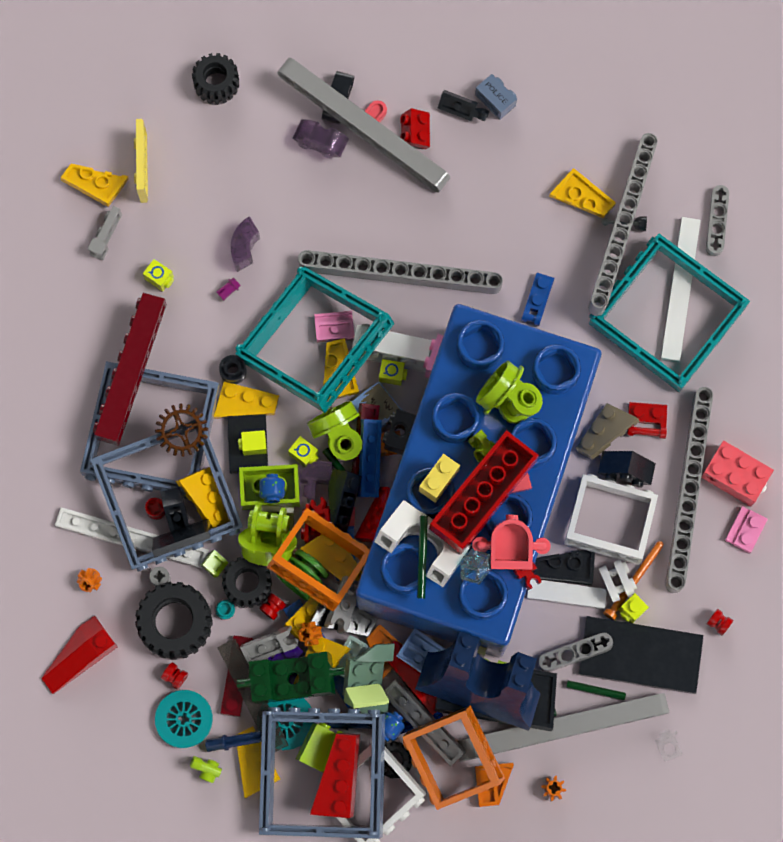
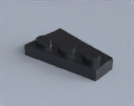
(568, 567)
(360, 624)

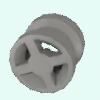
(160, 579)

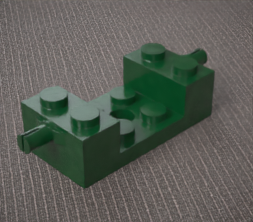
(271, 682)

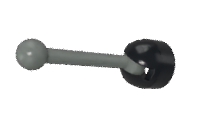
(639, 223)

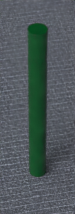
(422, 557)

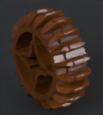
(187, 446)

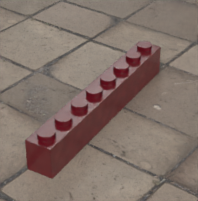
(130, 369)

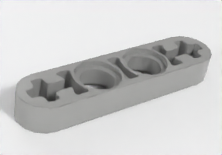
(717, 220)
(577, 656)

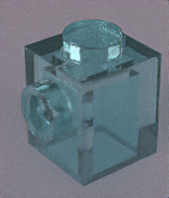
(475, 566)

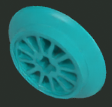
(172, 700)
(298, 739)

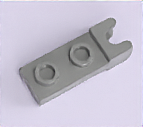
(98, 247)
(344, 610)
(269, 645)

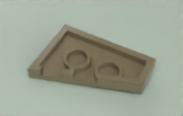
(605, 429)

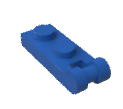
(538, 298)

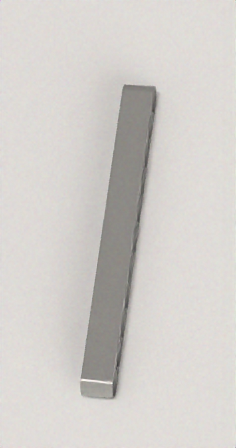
(363, 125)
(619, 230)
(407, 278)
(689, 498)
(572, 725)

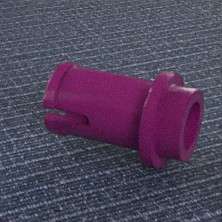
(228, 288)

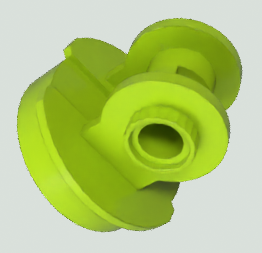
(509, 394)
(336, 426)
(265, 536)

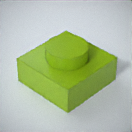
(214, 563)

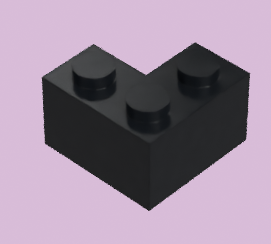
(627, 466)

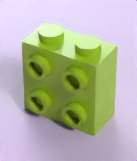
(317, 746)

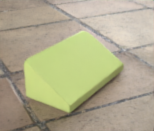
(365, 696)

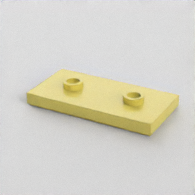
(141, 174)

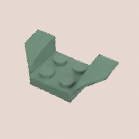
(368, 670)

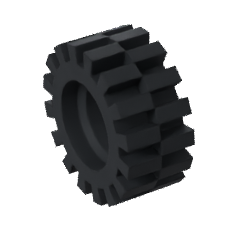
(406, 757)

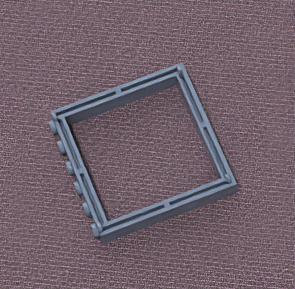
(148, 482)
(142, 562)
(269, 720)

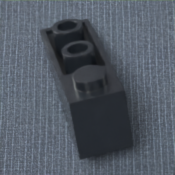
(342, 496)

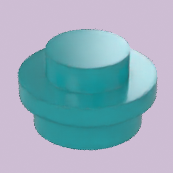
(225, 609)

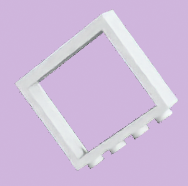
(603, 547)
(403, 813)

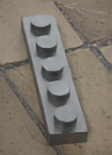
(417, 716)

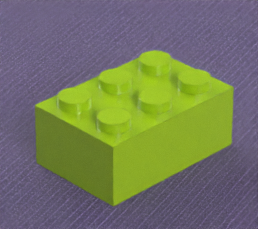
(250, 480)

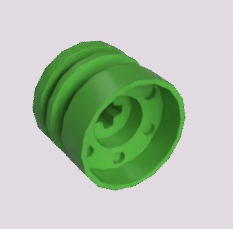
(308, 565)

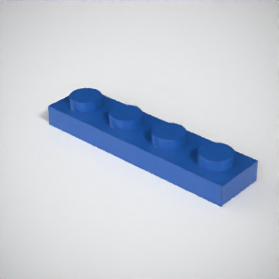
(370, 458)

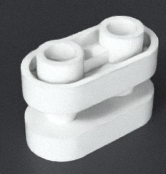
(628, 585)

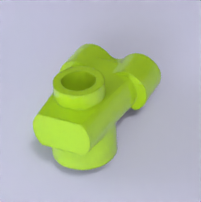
(481, 444)
(208, 769)

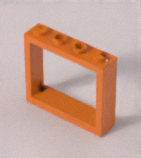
(304, 581)
(480, 744)

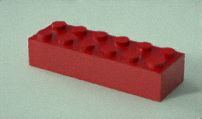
(483, 492)

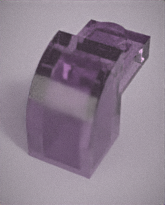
(313, 474)

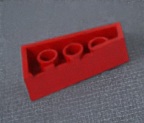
(339, 780)

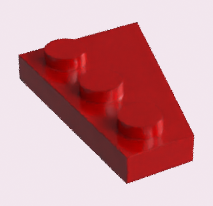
(372, 519)

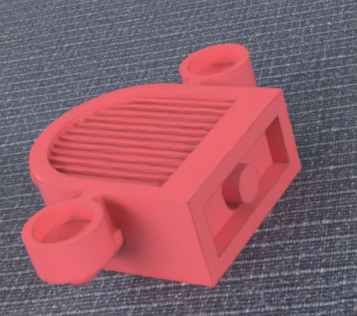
(511, 545)

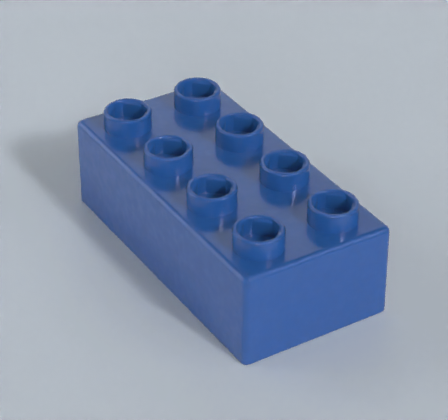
(445, 421)

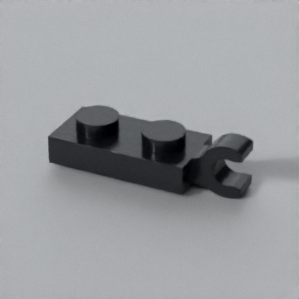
(461, 106)

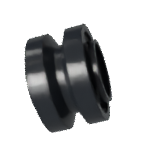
(232, 361)

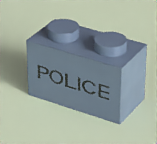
(496, 96)

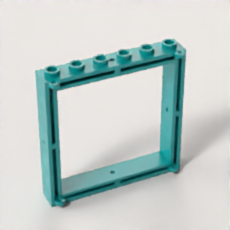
(701, 273)
(282, 308)

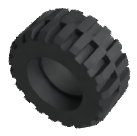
(155, 602)

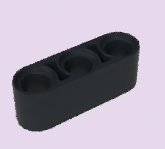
(343, 84)

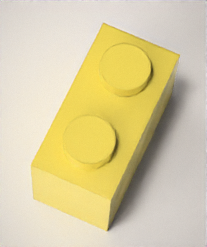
(439, 478)

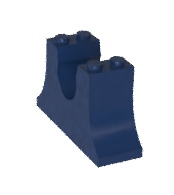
(488, 687)

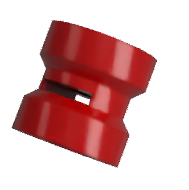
(153, 505)
(272, 606)
(723, 625)
(174, 675)

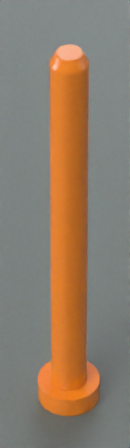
(611, 613)

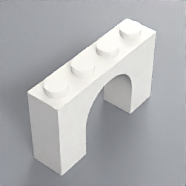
(405, 523)

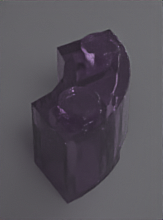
(326, 141)
(242, 243)

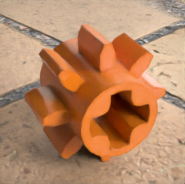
(89, 580)
(310, 633)
(549, 791)

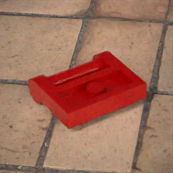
(648, 414)

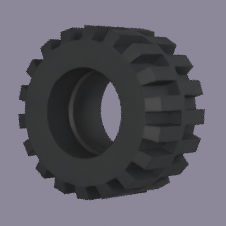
(212, 65)
(250, 598)

